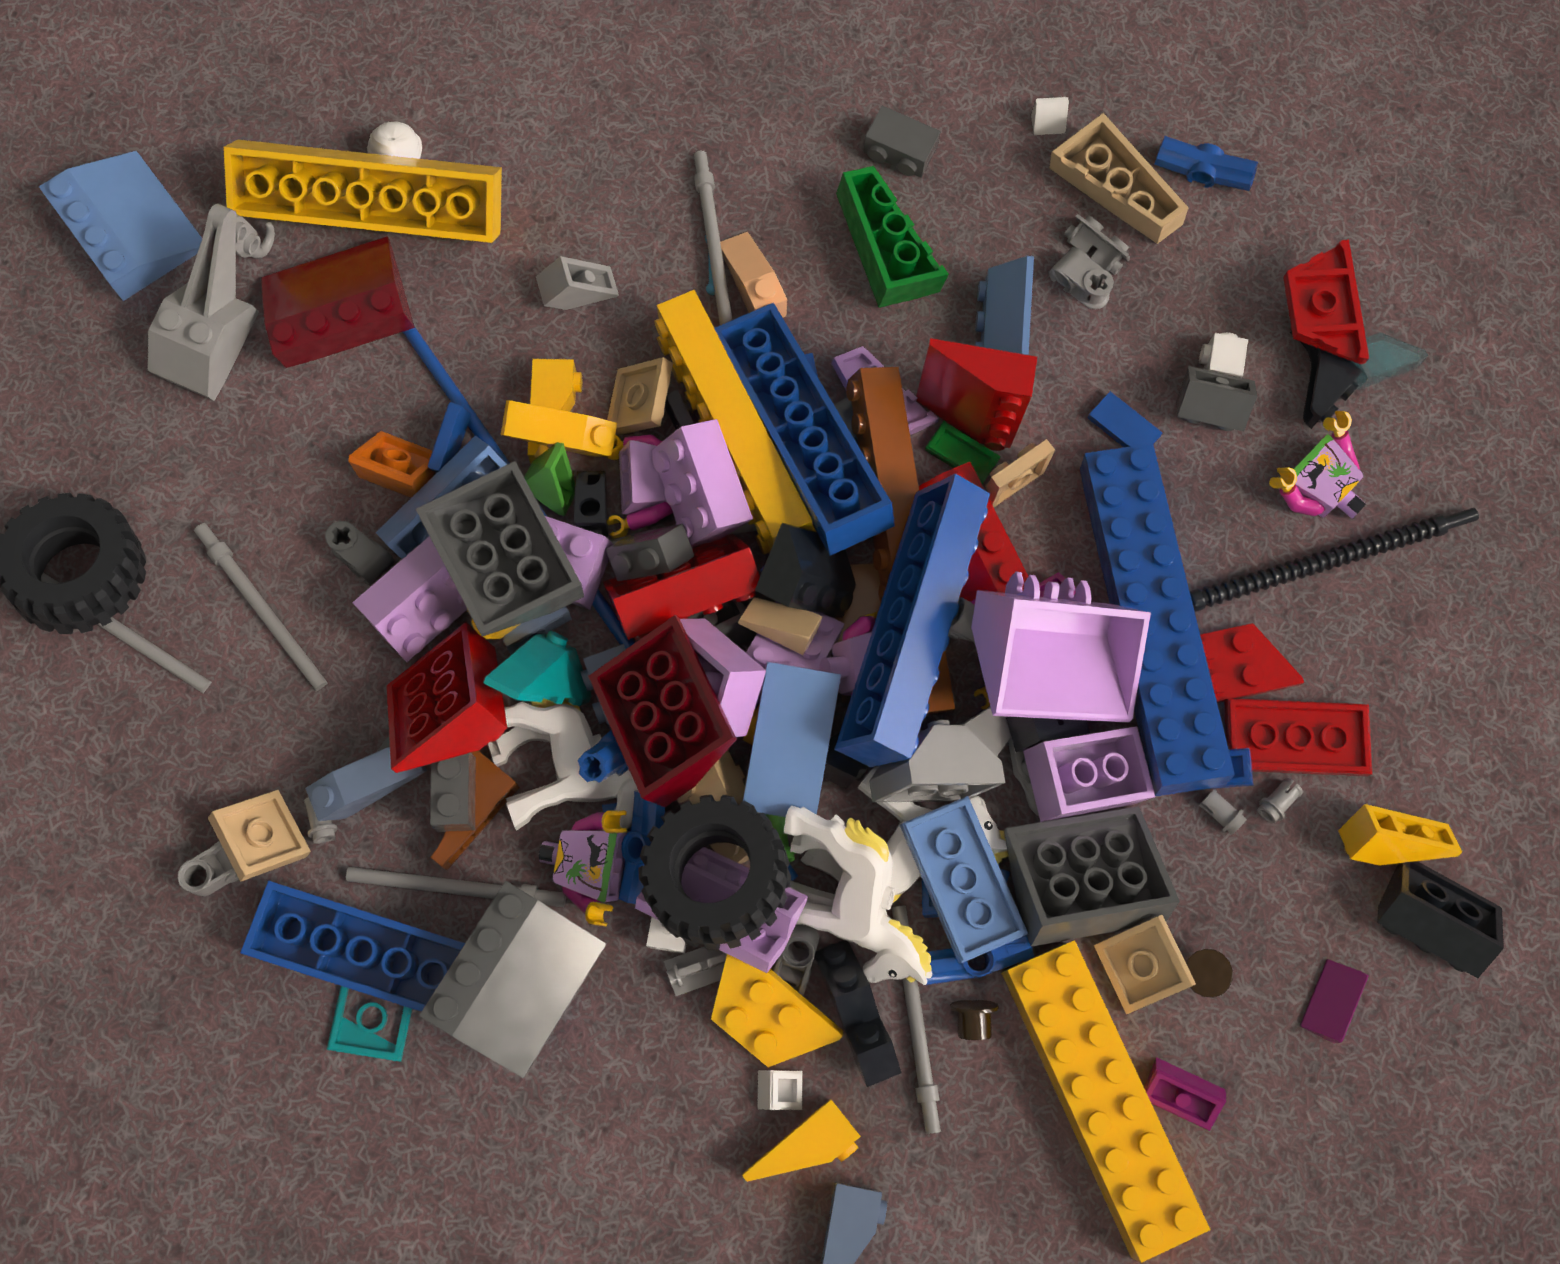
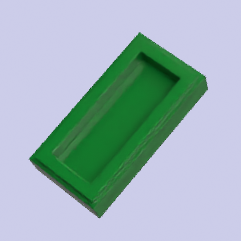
(957, 449)

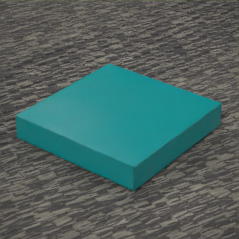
(359, 1040)

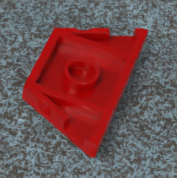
(1327, 304)
(1246, 663)

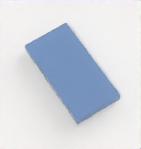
(791, 739)
(963, 879)

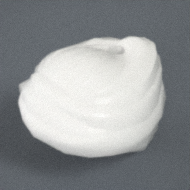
(395, 140)

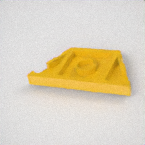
(769, 1014)

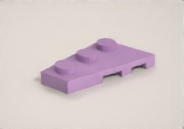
(851, 361)

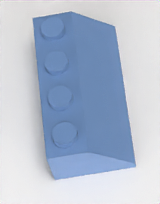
(1006, 306)
(405, 529)

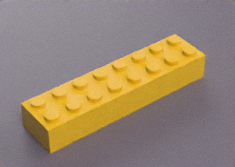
(363, 190)
(720, 395)
(1105, 1103)

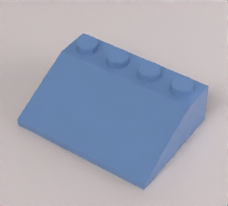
(123, 220)

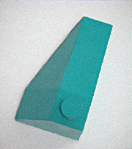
(540, 670)

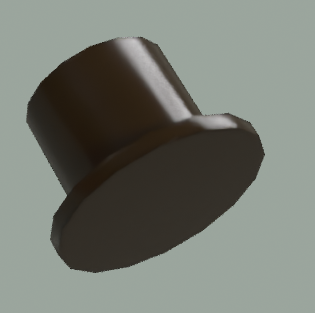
(1210, 972)
(974, 1018)

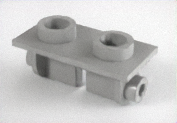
(1108, 250)
(695, 969)

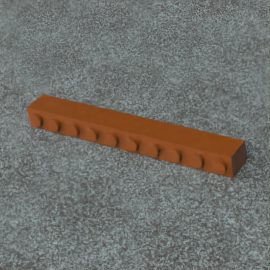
(885, 442)

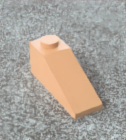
(753, 274)

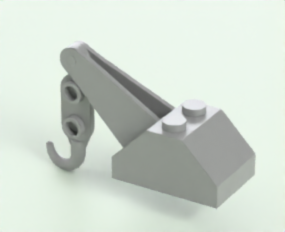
(203, 322)
(953, 763)

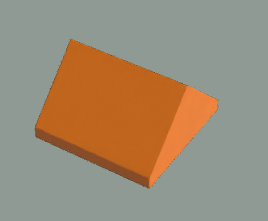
(393, 463)

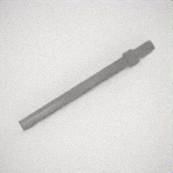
(705, 185)
(222, 556)
(151, 651)
(447, 885)
(926, 1093)

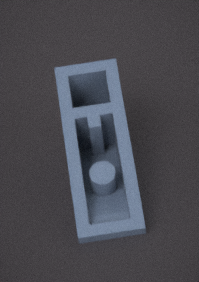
(357, 786)
(851, 1222)

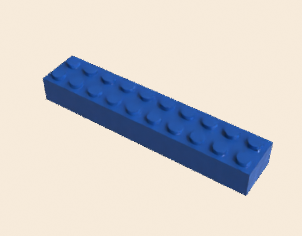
(1146, 573)

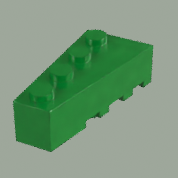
(889, 248)

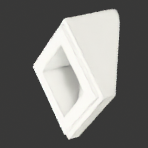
(1050, 115)
(779, 1090)

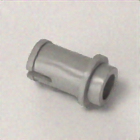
(1274, 806)
(1223, 812)
(319, 830)

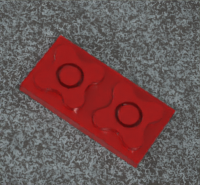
(1301, 736)

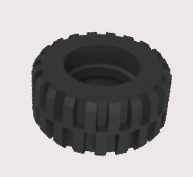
(50, 528)
(689, 832)

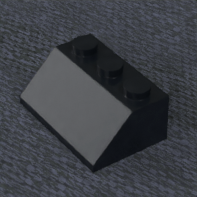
(805, 575)
(1442, 918)

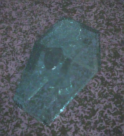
(1388, 359)

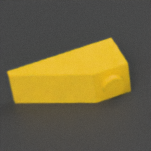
(554, 387)
(548, 426)
(1395, 837)
(812, 1143)

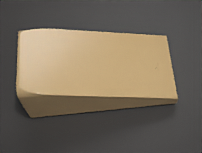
(782, 624)

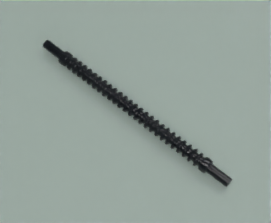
(1434, 526)

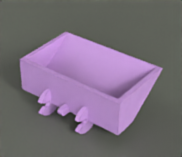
(1058, 652)

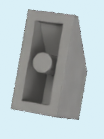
(575, 283)

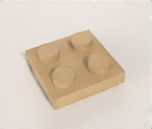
(640, 395)
(1012, 477)
(259, 835)
(1144, 964)

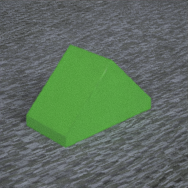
(552, 479)

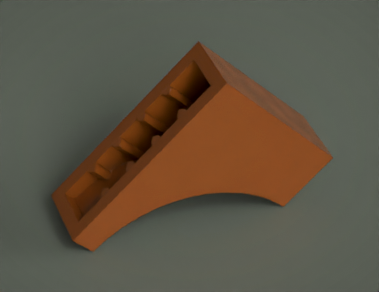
(490, 796)

